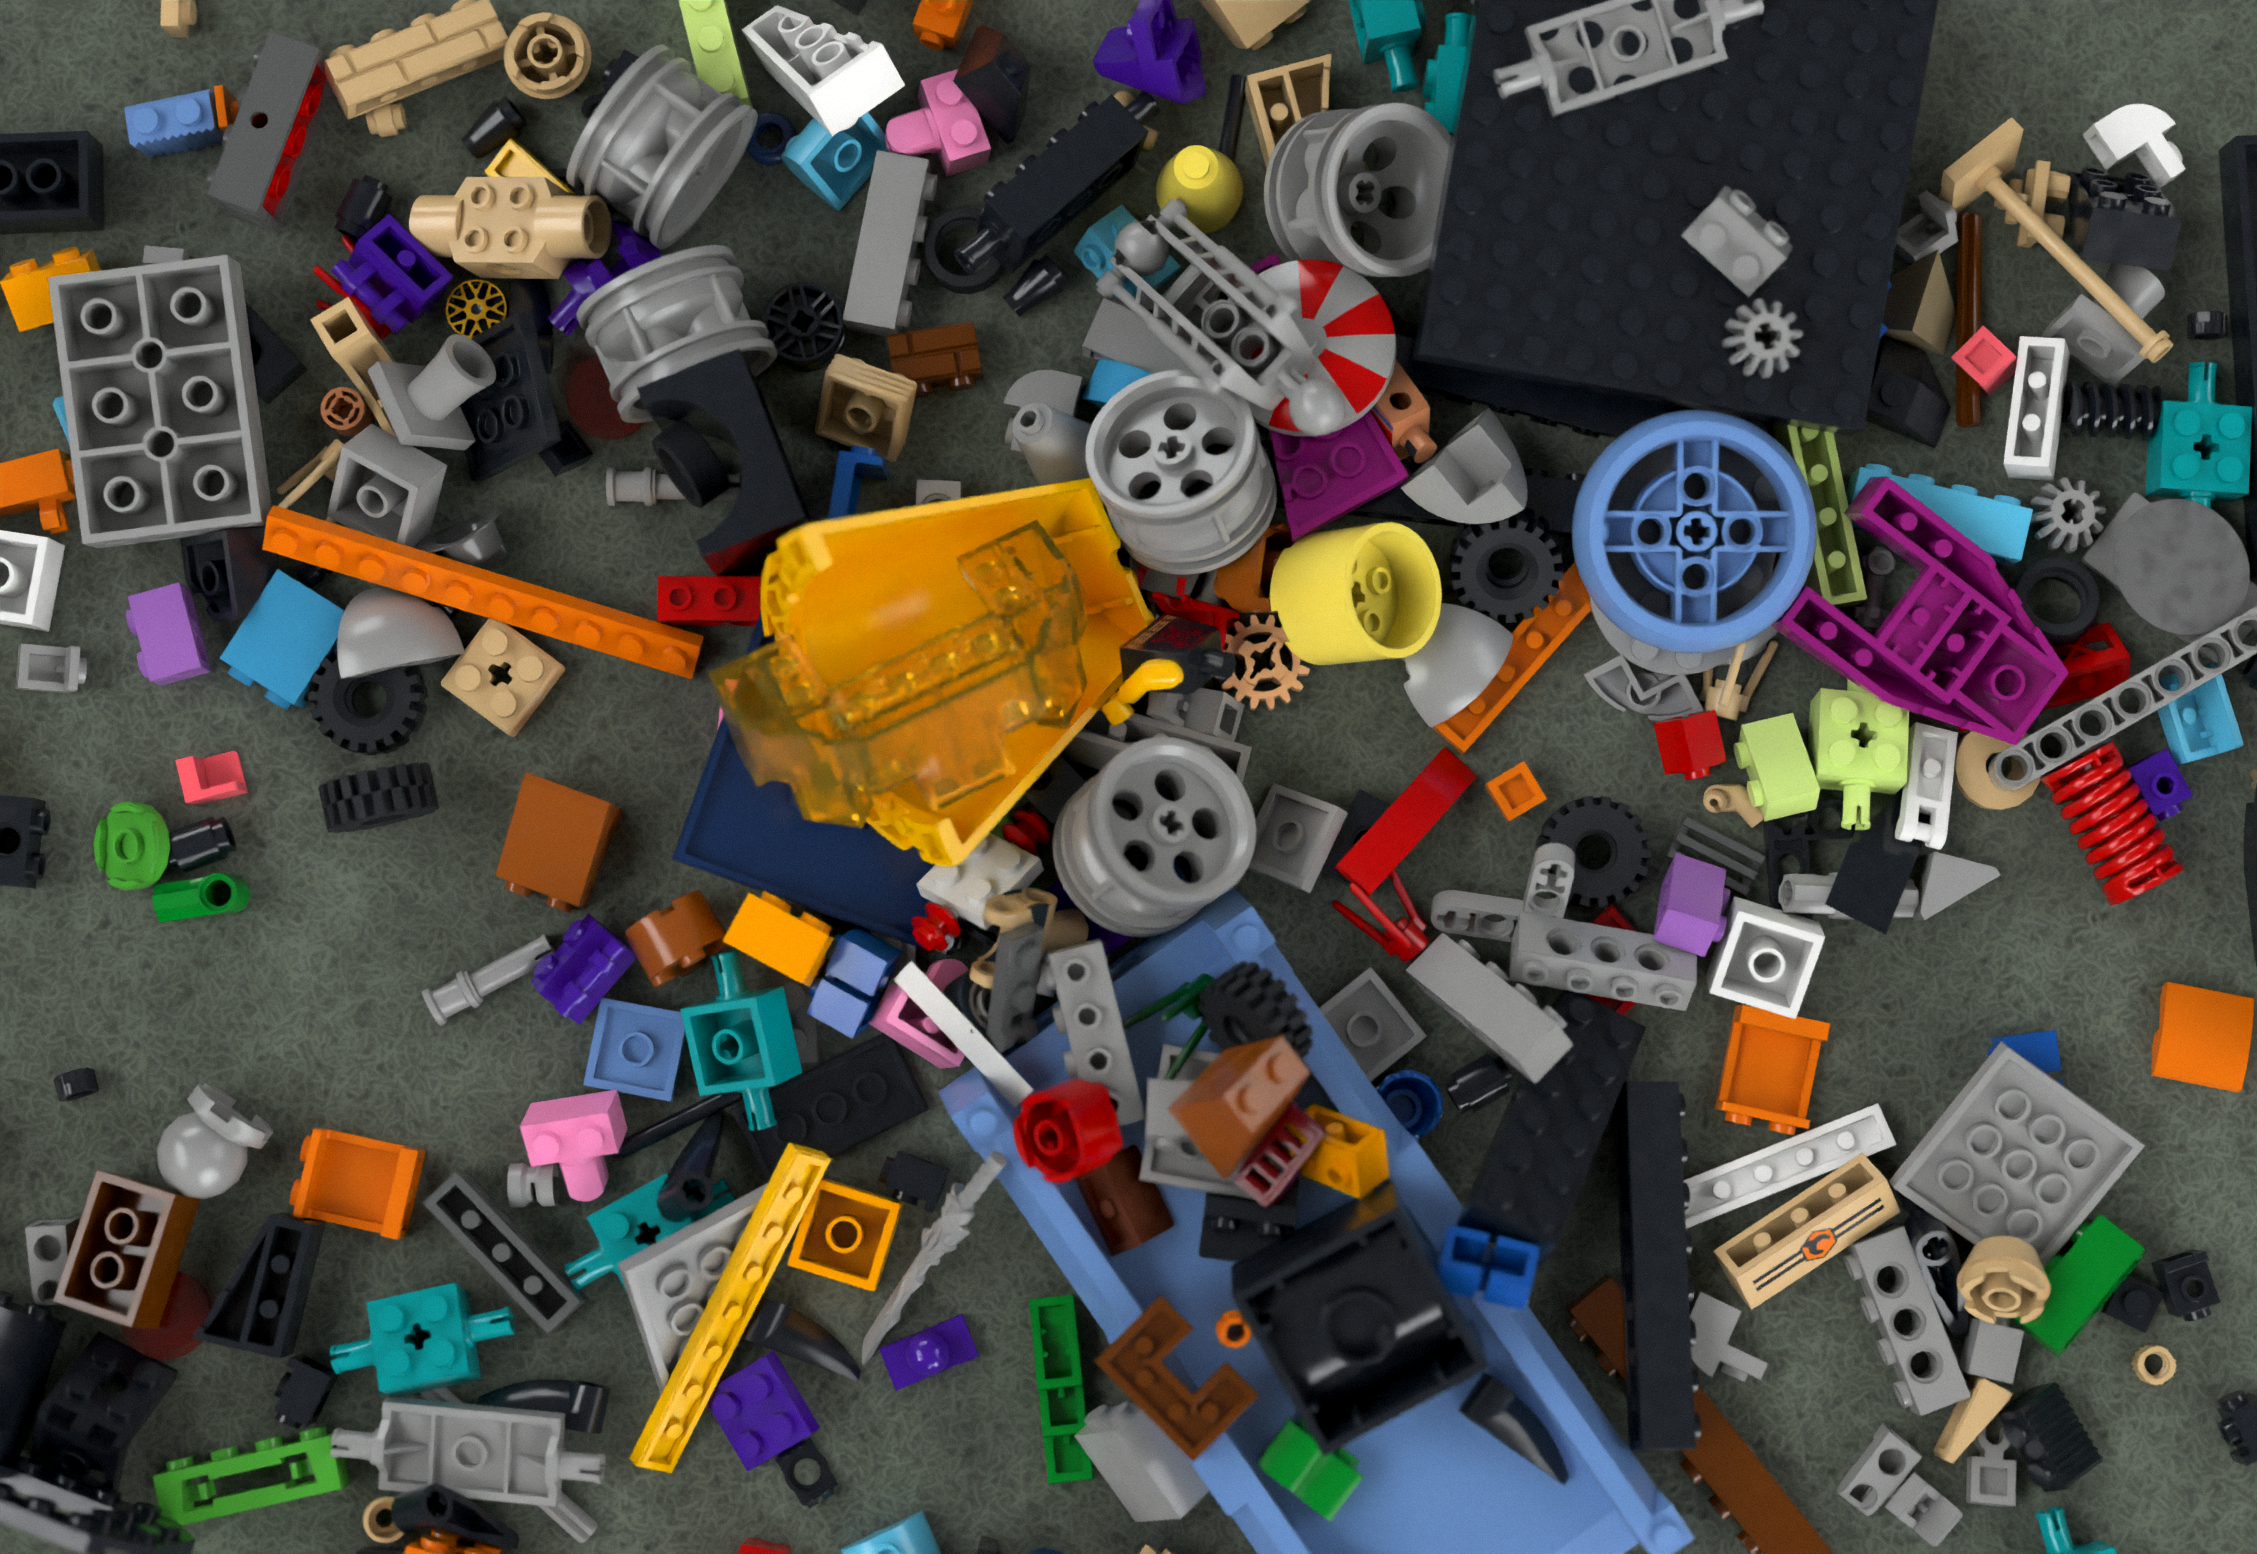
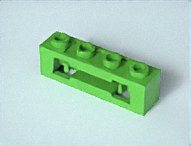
(177, 1492)

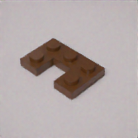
(1185, 1417)

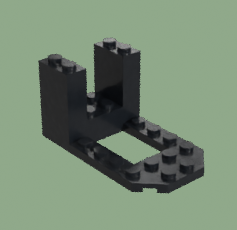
(96, 1516)

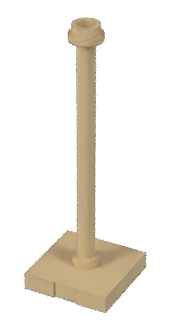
(1982, 171)

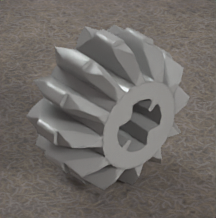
(1755, 352)
(2081, 524)

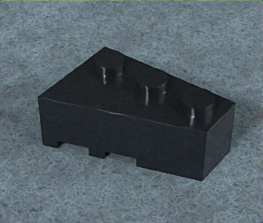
(269, 1289)

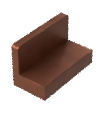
(1121, 1205)

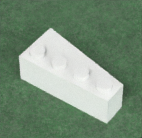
(823, 70)

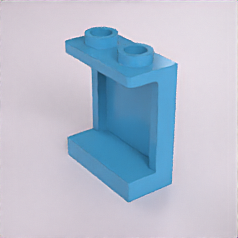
(284, 640)

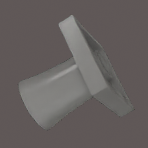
(2096, 336)
(427, 399)

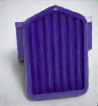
(1154, 53)

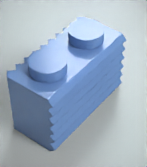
(174, 124)

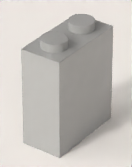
(1140, 1463)

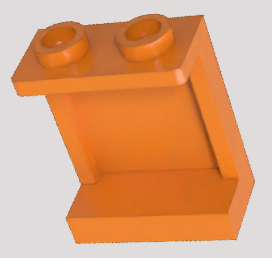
(1769, 1068)
(357, 1182)

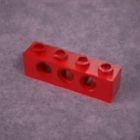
(708, 601)

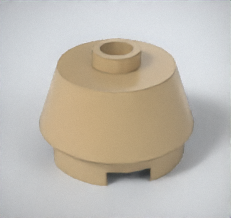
(547, 56)
(2003, 1280)

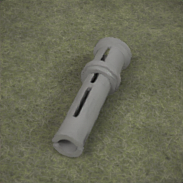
(650, 487)
(470, 988)

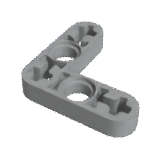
(1482, 905)

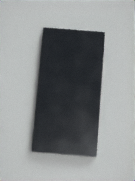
(837, 1104)

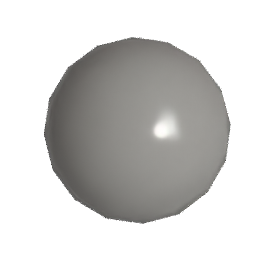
(208, 1147)

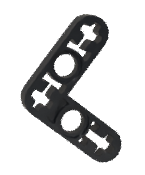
(1797, 845)

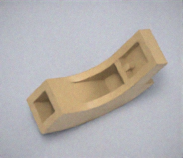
(355, 349)

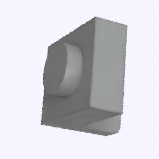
(1927, 231)
(50, 668)
(1924, 1509)

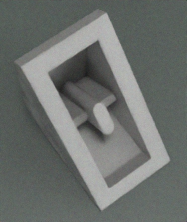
(1947, 880)

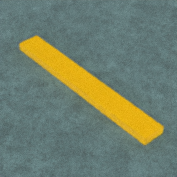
(730, 1308)

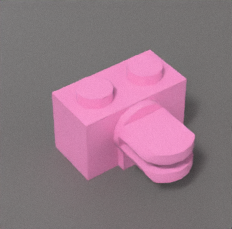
(943, 126)
(910, 1026)
(577, 1135)

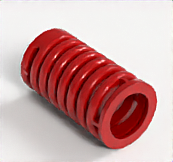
(2122, 816)

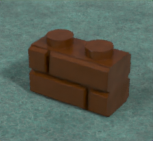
(937, 357)

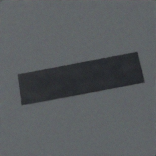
(1875, 866)

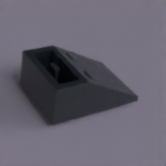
(2122, 219)

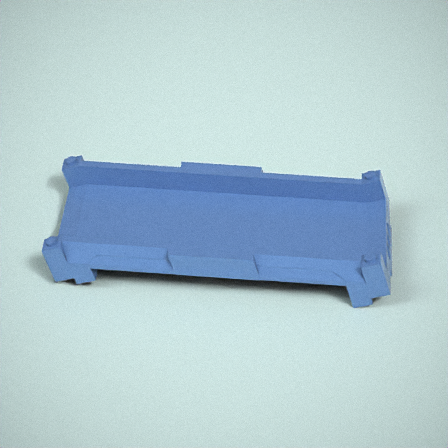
(1427, 1474)

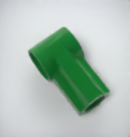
(198, 897)

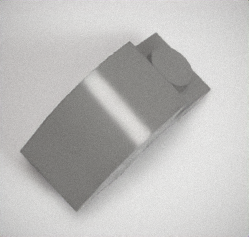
(1046, 387)
(1201, 711)
(1714, 1327)

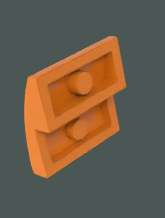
(2202, 1037)

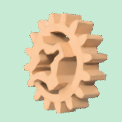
(1279, 674)

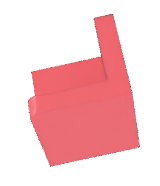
(1986, 360)
(211, 778)

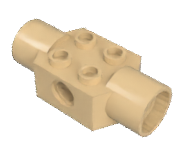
(512, 227)

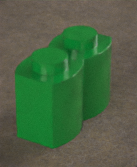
(1300, 1467)

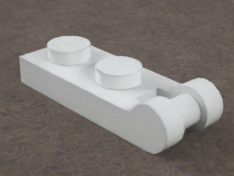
(1928, 785)

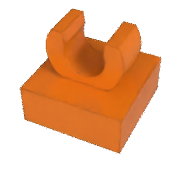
(1515, 791)

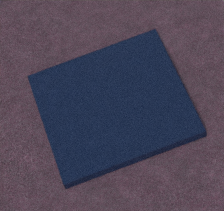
(766, 845)

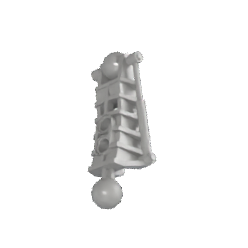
(1219, 357)

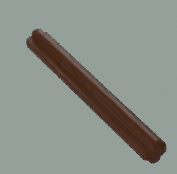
(1968, 312)

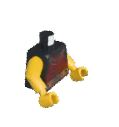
(1168, 658)

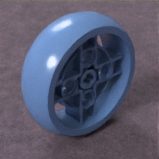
(1695, 450)

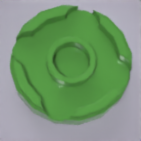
(132, 846)

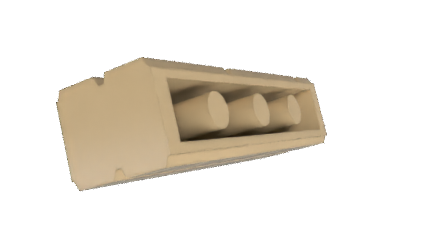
(415, 57)

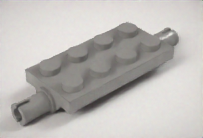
(1556, 58)
(470, 1451)

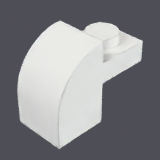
(2138, 131)

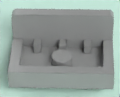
(1738, 240)

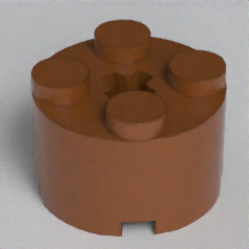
(1248, 578)
(677, 938)

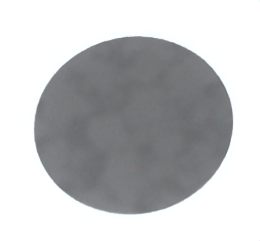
(2181, 567)

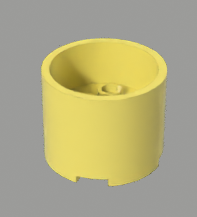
(1357, 594)

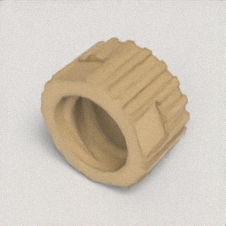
(2168, 1364)

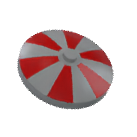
(1344, 328)

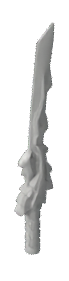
(934, 1244)

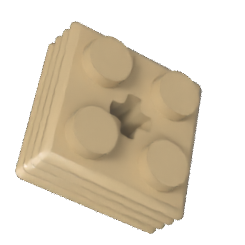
(865, 406)
(531, 673)

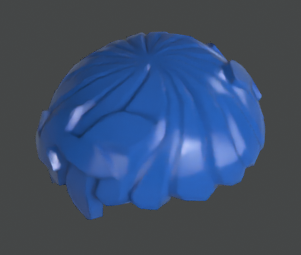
(1424, 1095)

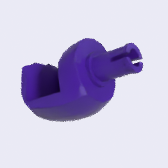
(588, 277)

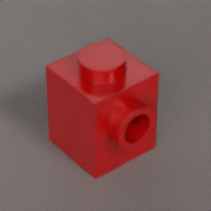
(1690, 744)

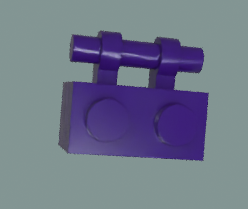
(398, 270)
(582, 968)

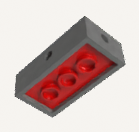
(271, 132)

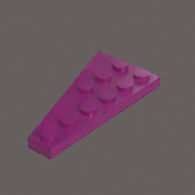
(1331, 472)

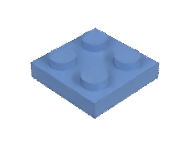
(636, 1049)

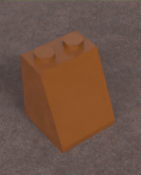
(556, 842)
(1239, 1100)

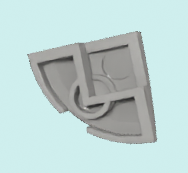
(1641, 691)

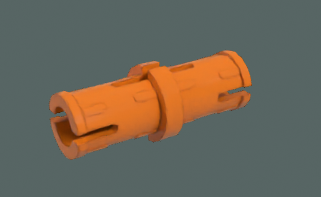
(1229, 1340)

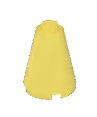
(1204, 183)

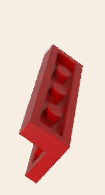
(2090, 671)

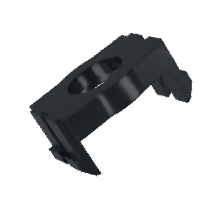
(807, 1494)

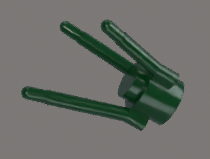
(1188, 1000)

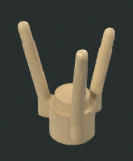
(323, 464)
(1726, 695)

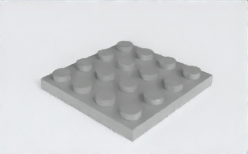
(2016, 1157)

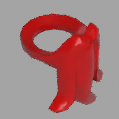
(1198, 611)

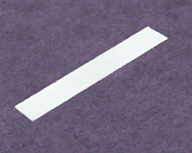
(958, 1030)

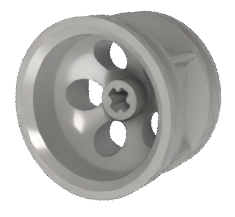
(661, 145)
(1321, 188)
(670, 320)
(1161, 435)
(1185, 808)

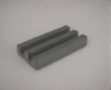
(1748, 872)

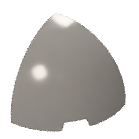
(1473, 476)
(392, 630)
(1455, 663)

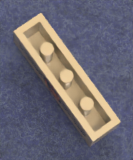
(1807, 1231)

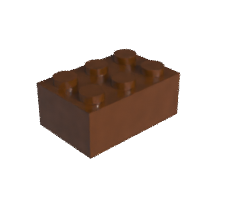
(126, 1250)

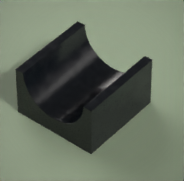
(727, 403)
(1356, 1318)

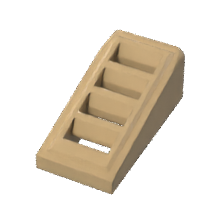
(1970, 1417)

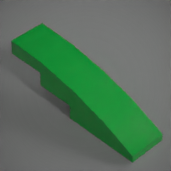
(1060, 1387)

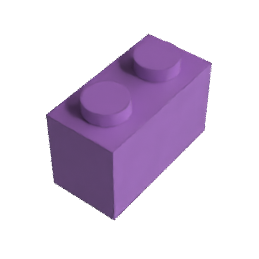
(168, 634)
(1691, 905)

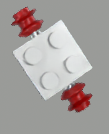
(986, 872)

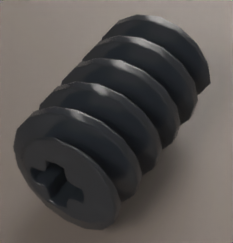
(2111, 408)

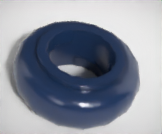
(770, 156)

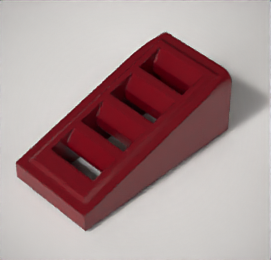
(1261, 1177)

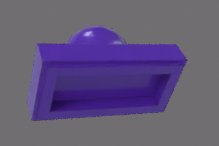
(929, 1352)

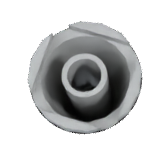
(1052, 443)

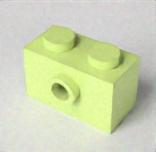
(1777, 767)

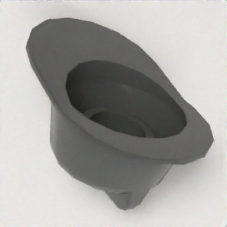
(469, 542)

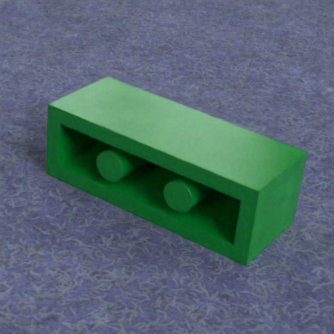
(2082, 1282)

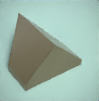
(1920, 305)

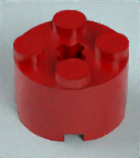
(1067, 1130)

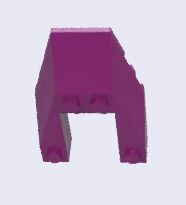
(1954, 639)

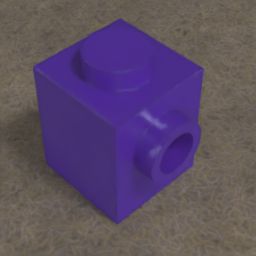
(2160, 784)

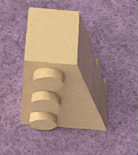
(1286, 96)

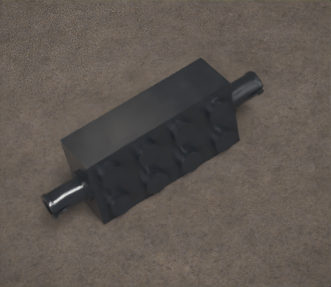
(1059, 183)

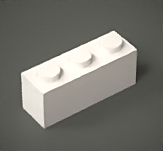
(2036, 408)

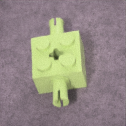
(1846, 766)

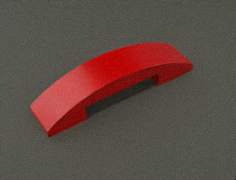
(1406, 821)

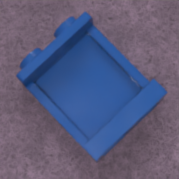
(850, 471)

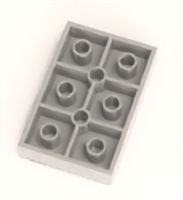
(160, 401)

